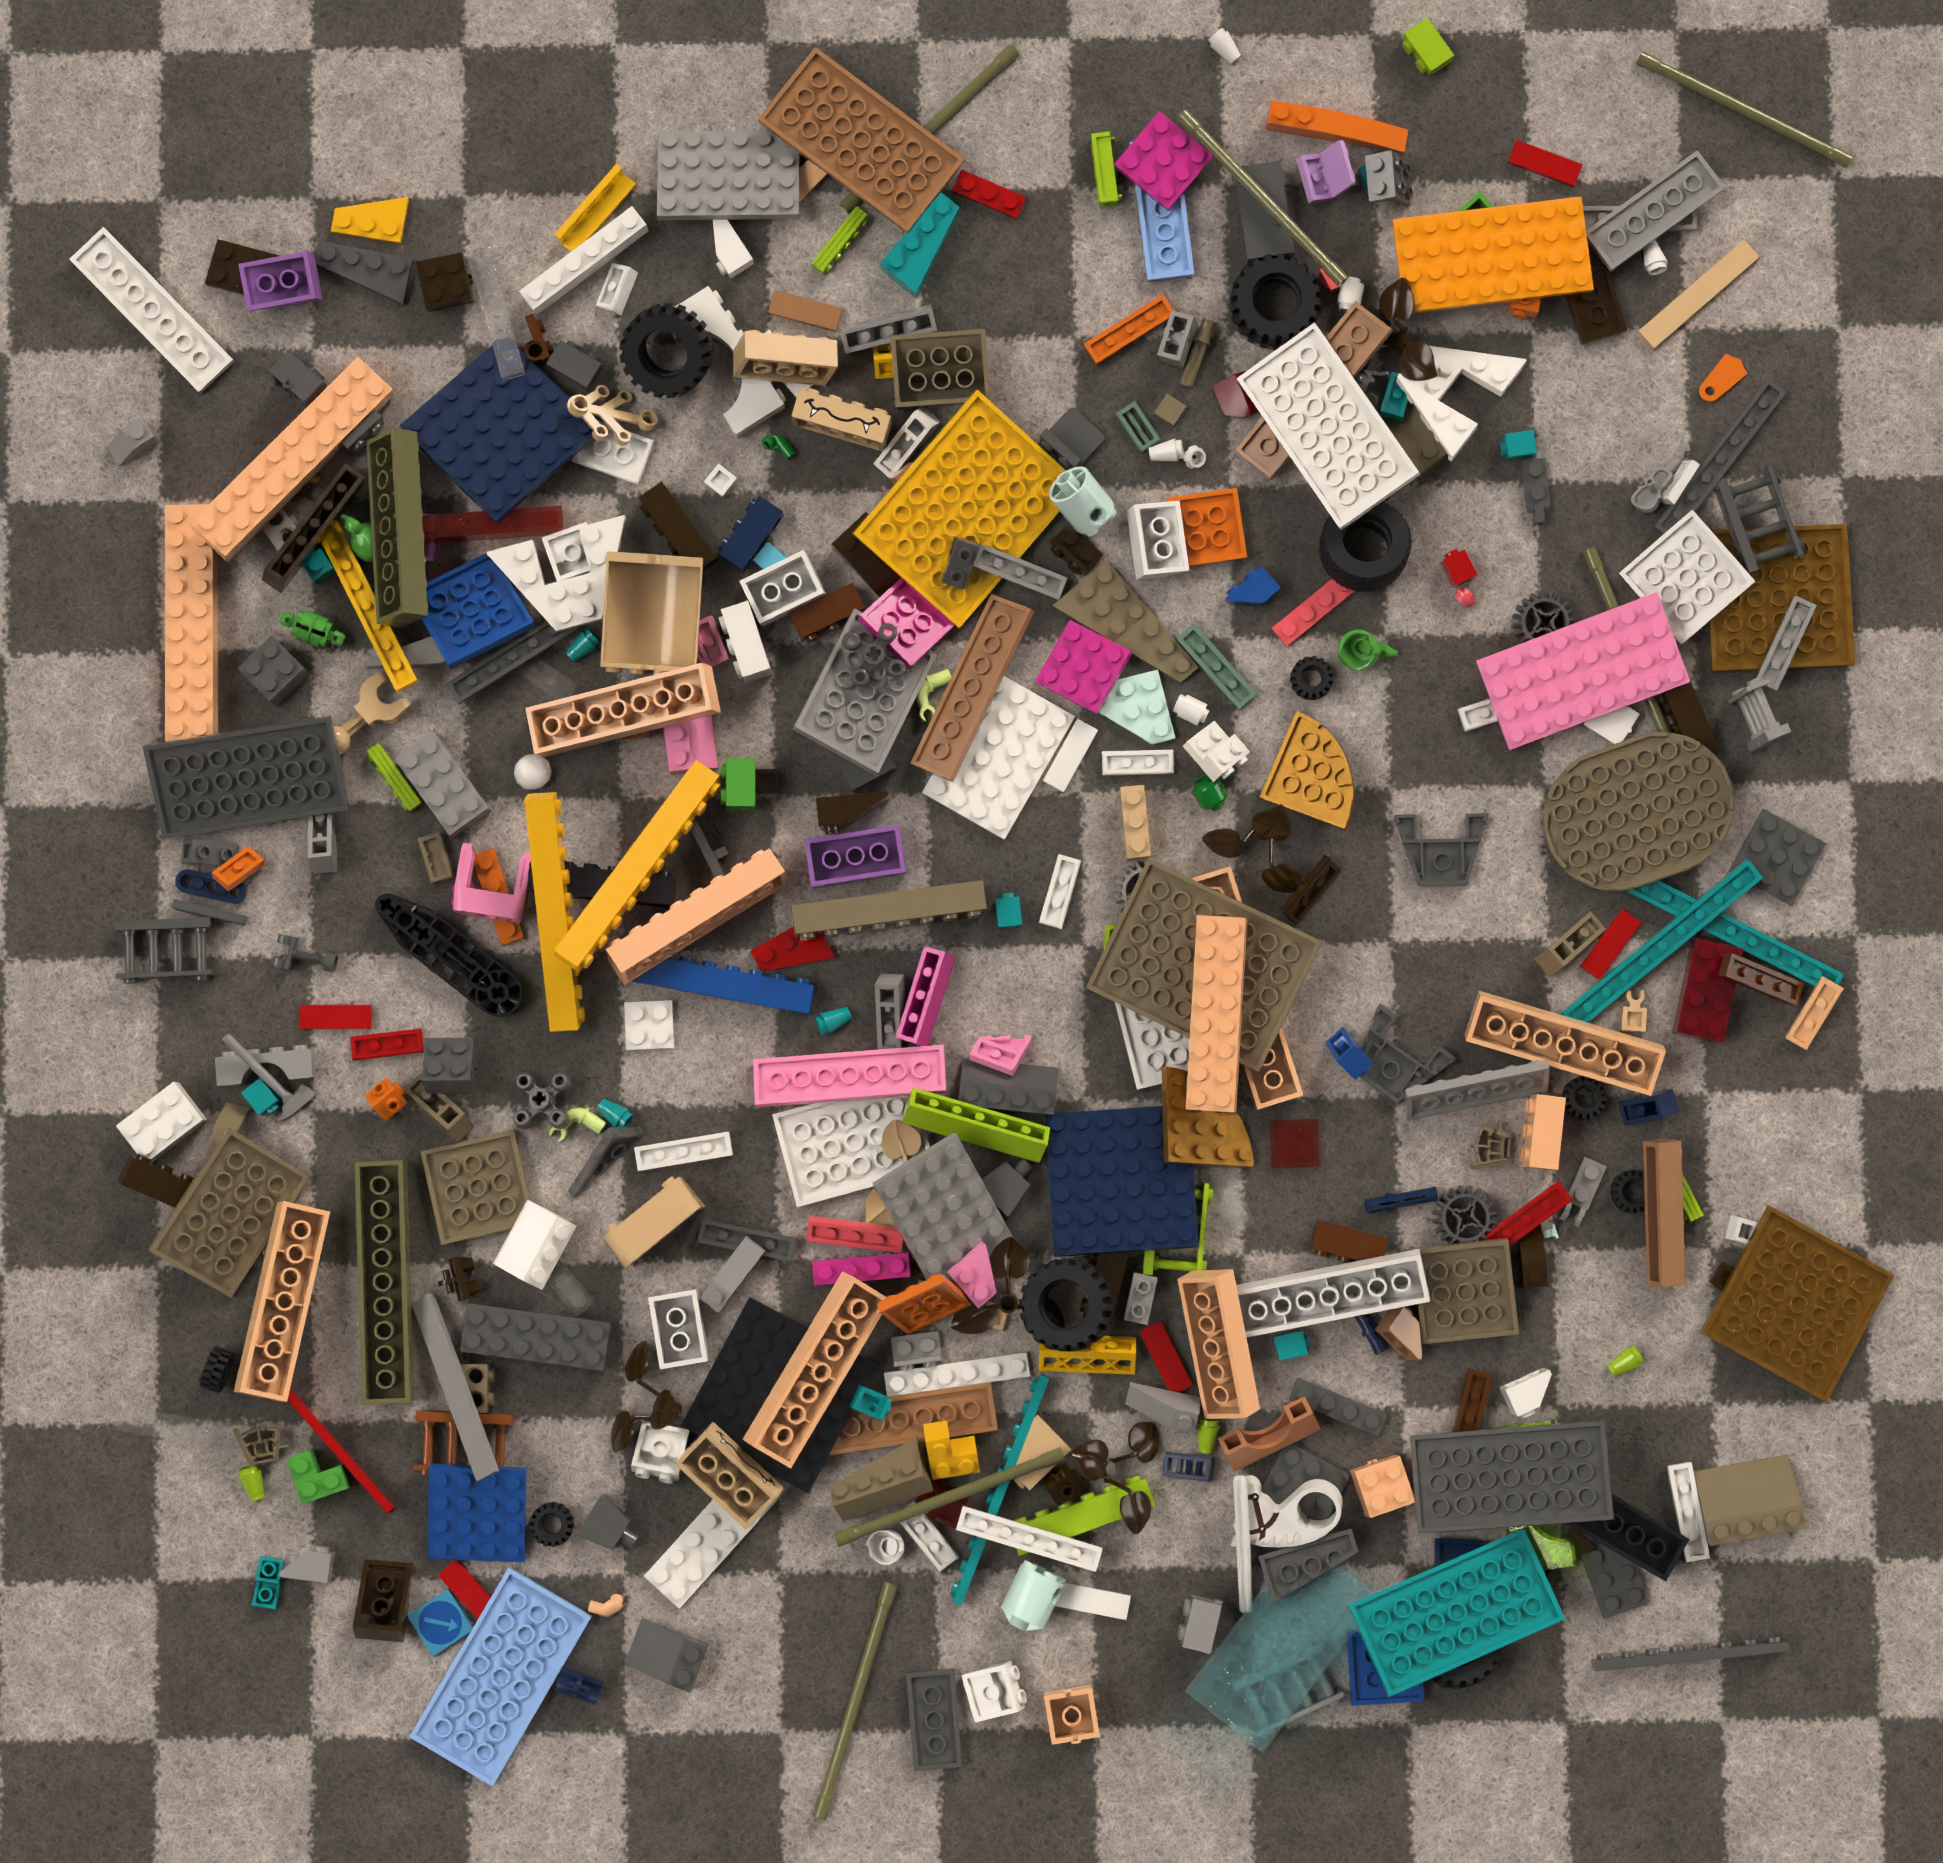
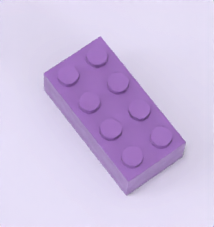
(855, 856)

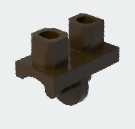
(457, 1268)

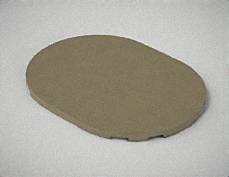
(1638, 811)

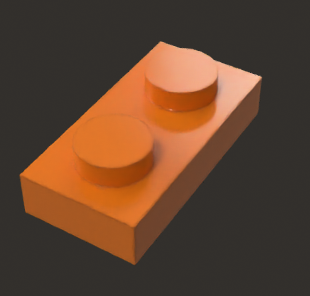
(238, 868)

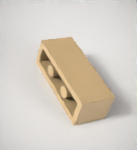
(1135, 822)

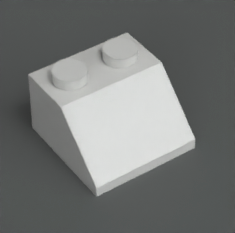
(1526, 1392)

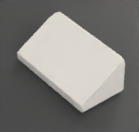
(616, 288)

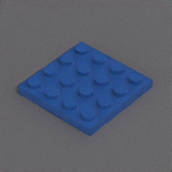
(473, 611)
(474, 1517)

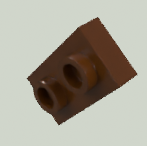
(537, 328)

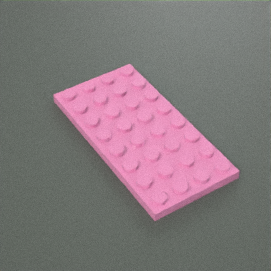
(1583, 671)

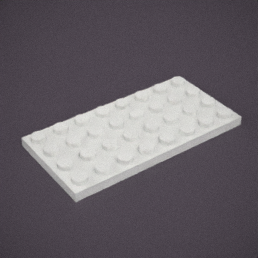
(1328, 426)

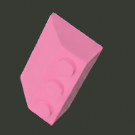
(690, 742)

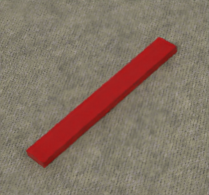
(340, 1452)

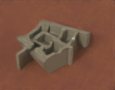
(1491, 1146)
(260, 1444)

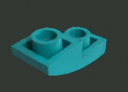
(268, 1583)

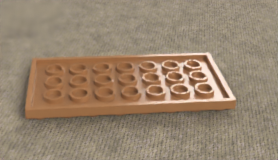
(861, 140)

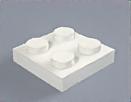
(649, 1025)

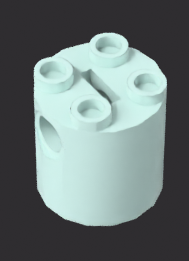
(1082, 500)
(1032, 1597)

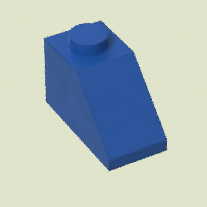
(1349, 1053)

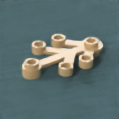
(609, 415)

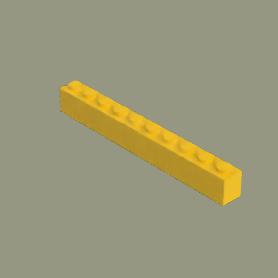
(638, 866)
(552, 908)

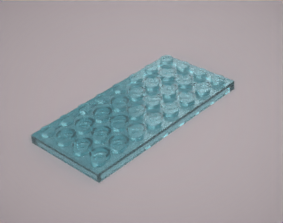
(1278, 1655)

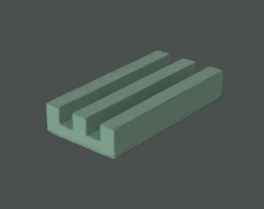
(1141, 448)

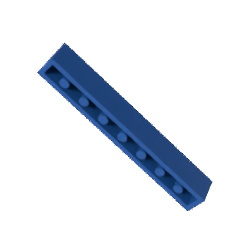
(731, 984)

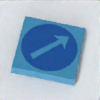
(440, 1622)

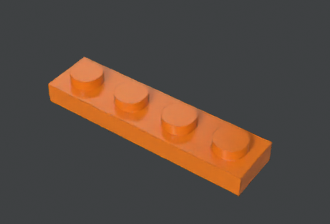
(1129, 329)
(493, 880)

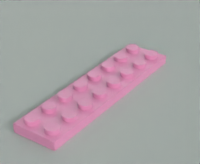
(849, 1075)

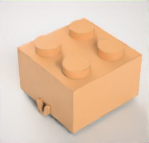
(1382, 1486)
(1071, 1714)

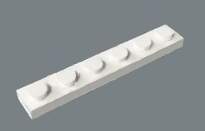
(957, 1374)
(1029, 1538)

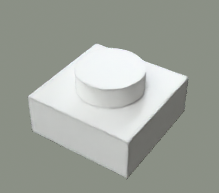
(720, 480)

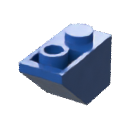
(1255, 590)

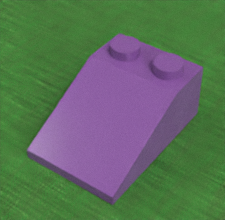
(280, 281)

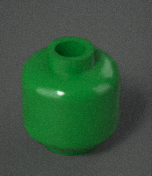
(1209, 793)

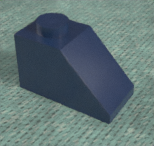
(1648, 1108)

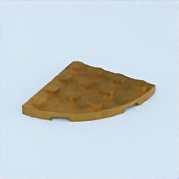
(1312, 775)
(1200, 1135)

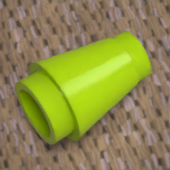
(1626, 1361)
(1207, 1434)
(252, 1481)

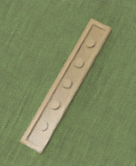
(1698, 294)

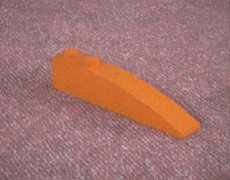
(1334, 126)

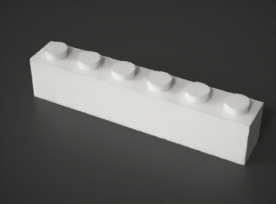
(584, 260)

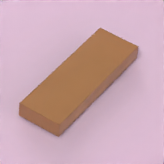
(805, 311)

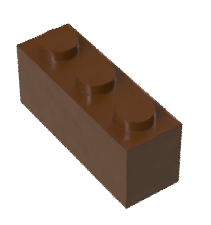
(826, 613)
(1346, 1242)

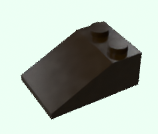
(864, 561)
(844, 810)
(383, 1601)

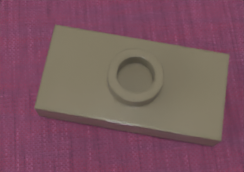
(436, 858)

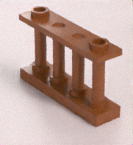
(429, 1418)

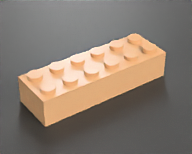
(1218, 1344)

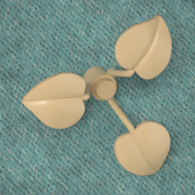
(897, 1141)

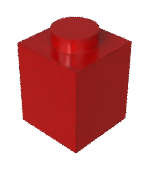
(1458, 567)

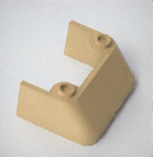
(653, 1221)

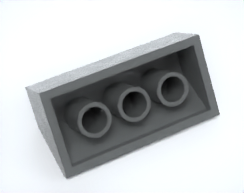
(1028, 1090)

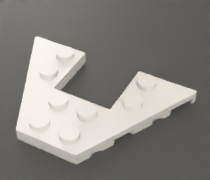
(1448, 425)
(572, 600)

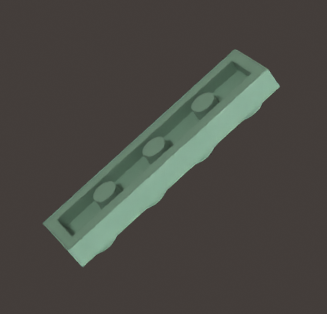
(1216, 666)

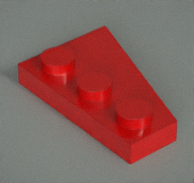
(789, 951)

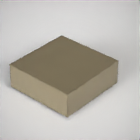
(1170, 410)

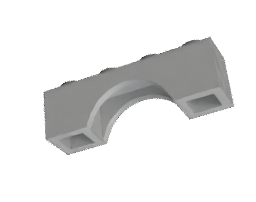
(295, 1063)

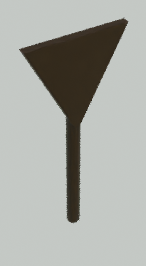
(1582, 1544)

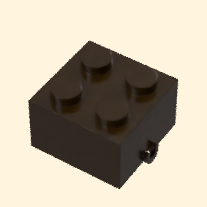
(445, 282)

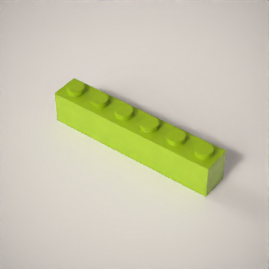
(976, 1125)
(1088, 1513)

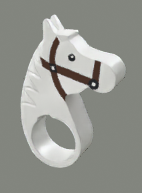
(1283, 1523)

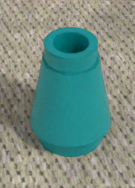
(583, 645)
(832, 1020)
(615, 1114)

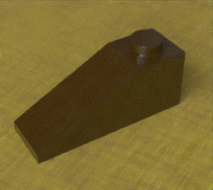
(1532, 1259)

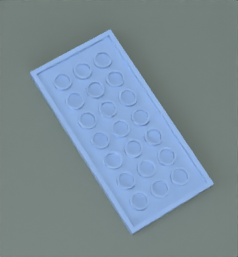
(500, 1676)

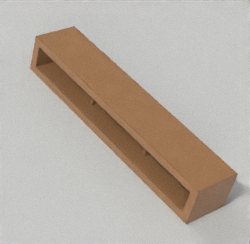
(1664, 1212)

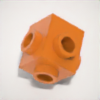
(1524, 309)
(386, 1098)

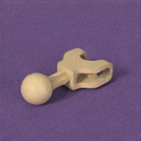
(370, 711)

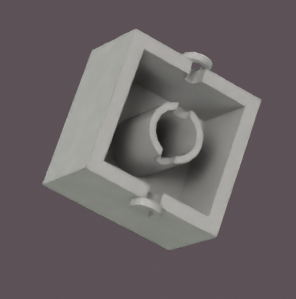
(1200, 1623)

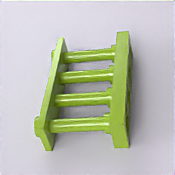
(1153, 1262)

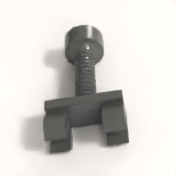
(328, 962)

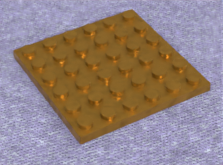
(1822, 576)
(1797, 1303)

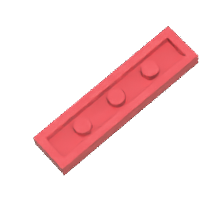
(1310, 611)
(854, 1234)

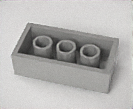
(442, 784)

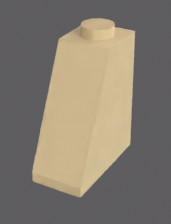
(1039, 1440)

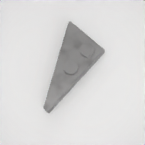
(604, 1155)

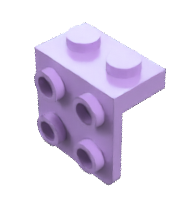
(1326, 173)

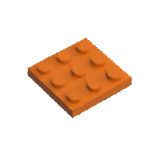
(1212, 527)
(924, 1304)

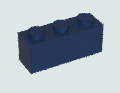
(750, 533)

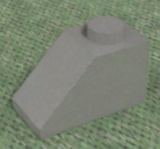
(132, 441)
(311, 1566)

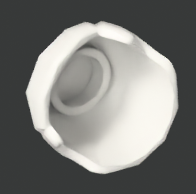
(532, 772)
(894, 1547)

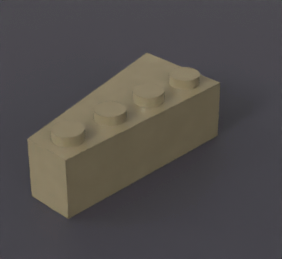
(884, 1482)

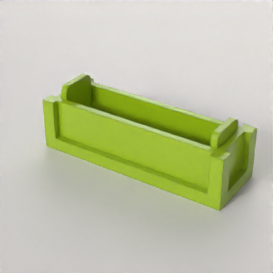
(1104, 169)

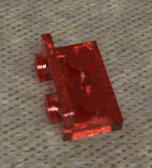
(946, 1514)

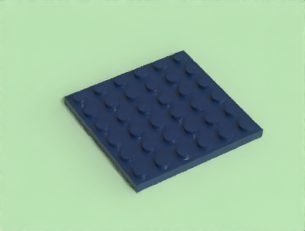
(498, 434)
(1113, 1184)

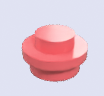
(1465, 597)

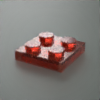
(1294, 1143)

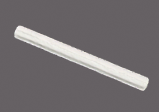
(1243, 1542)

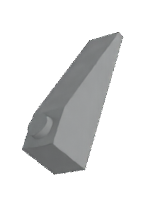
(419, 654)

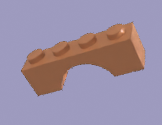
(1246, 1447)

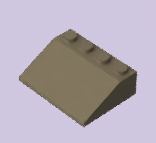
(939, 367)
(1416, 441)
(1749, 1500)

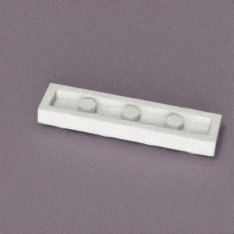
(683, 1151)
(1688, 1510)

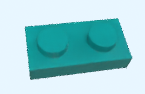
(1394, 400)

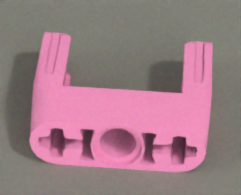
(489, 903)

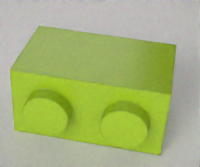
(1427, 48)

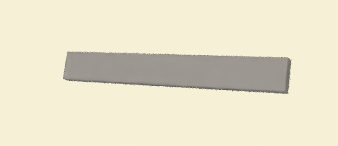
(455, 1387)

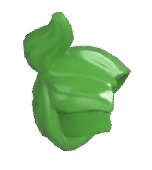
(360, 537)
(1366, 652)

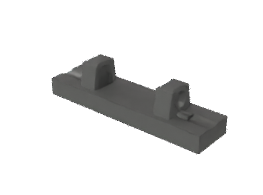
(712, 857)

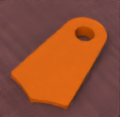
(1722, 377)

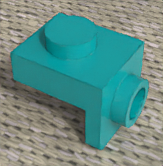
(871, 1403)

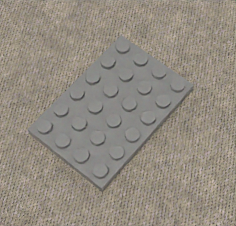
(726, 176)
(854, 719)
(941, 1207)

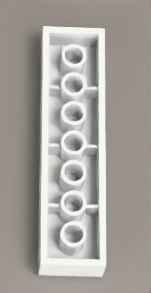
(1333, 1293)

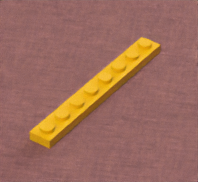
(363, 601)

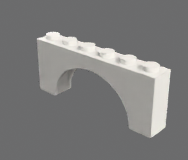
(757, 397)

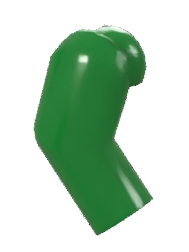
(780, 443)

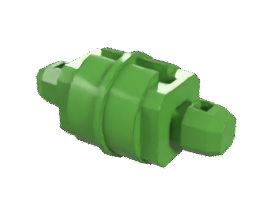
(314, 622)

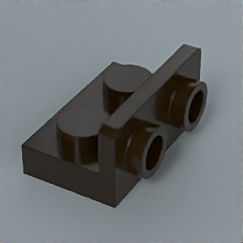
(1075, 549)

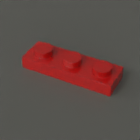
(989, 194)

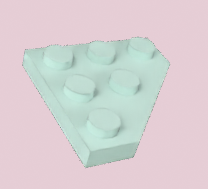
(1140, 707)

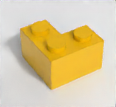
(947, 1455)

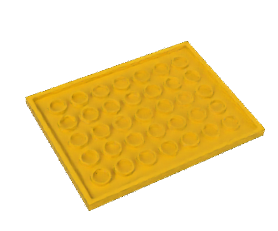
(972, 483)

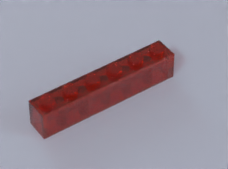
(479, 526)

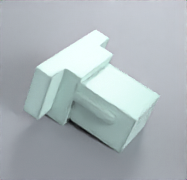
(1551, 1232)

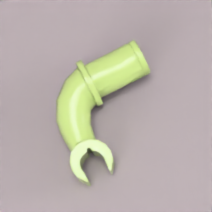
(931, 682)
(582, 1116)

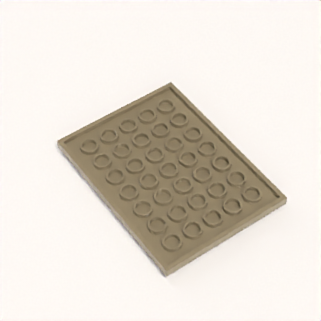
(1153, 954)

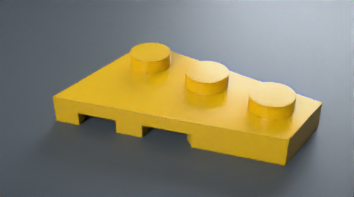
(372, 220)

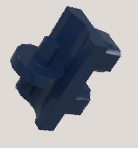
(579, 1685)

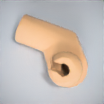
(608, 1608)

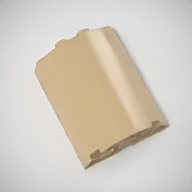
(651, 612)

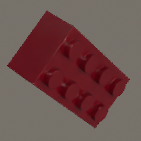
(1704, 996)

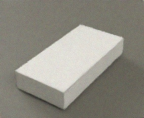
(1681, 479)

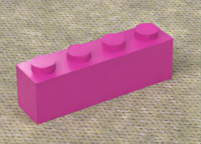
(925, 996)
(862, 1268)

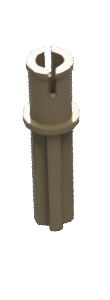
(1202, 340)

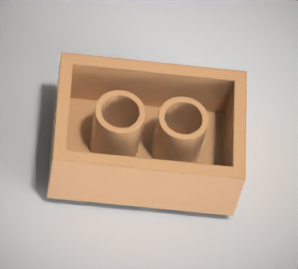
(1542, 1132)

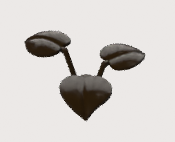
(1417, 358)
(1267, 824)
(1007, 1261)
(664, 1409)
(1094, 1465)

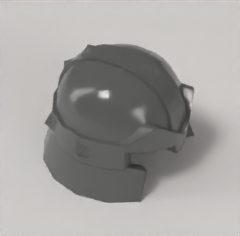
(1374, 386)

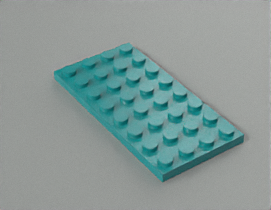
(1456, 1612)

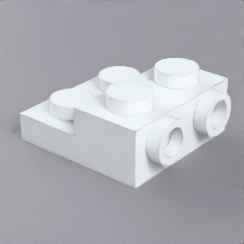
(566, 553)
(1216, 751)
(658, 1452)
(994, 1691)

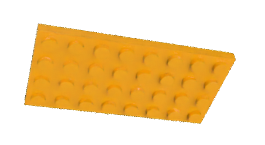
(1494, 254)

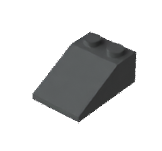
(666, 1655)

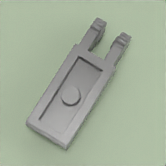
(1583, 1188)

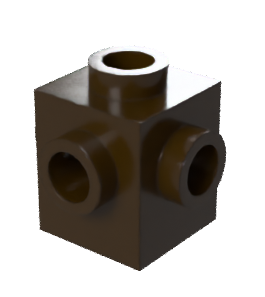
(1063, 1484)

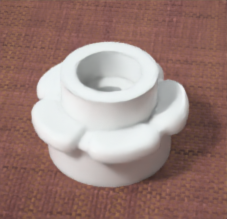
(1199, 459)

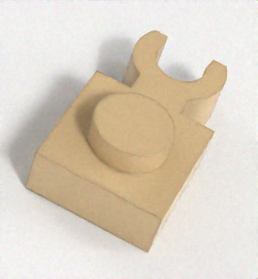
(1633, 1017)

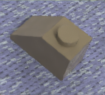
(230, 1116)

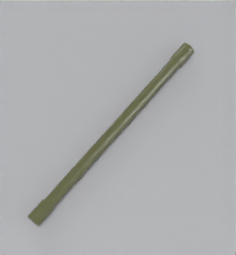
(999, 63)
(1657, 66)
(1330, 268)
(1596, 568)
(856, 1532)
(825, 1797)

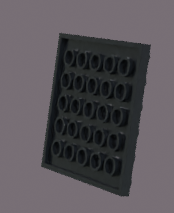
(746, 1375)

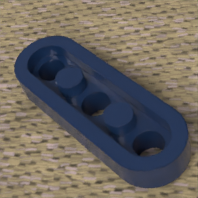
(200, 887)

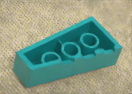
(918, 249)

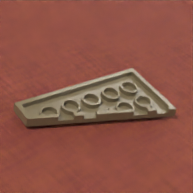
(1116, 613)

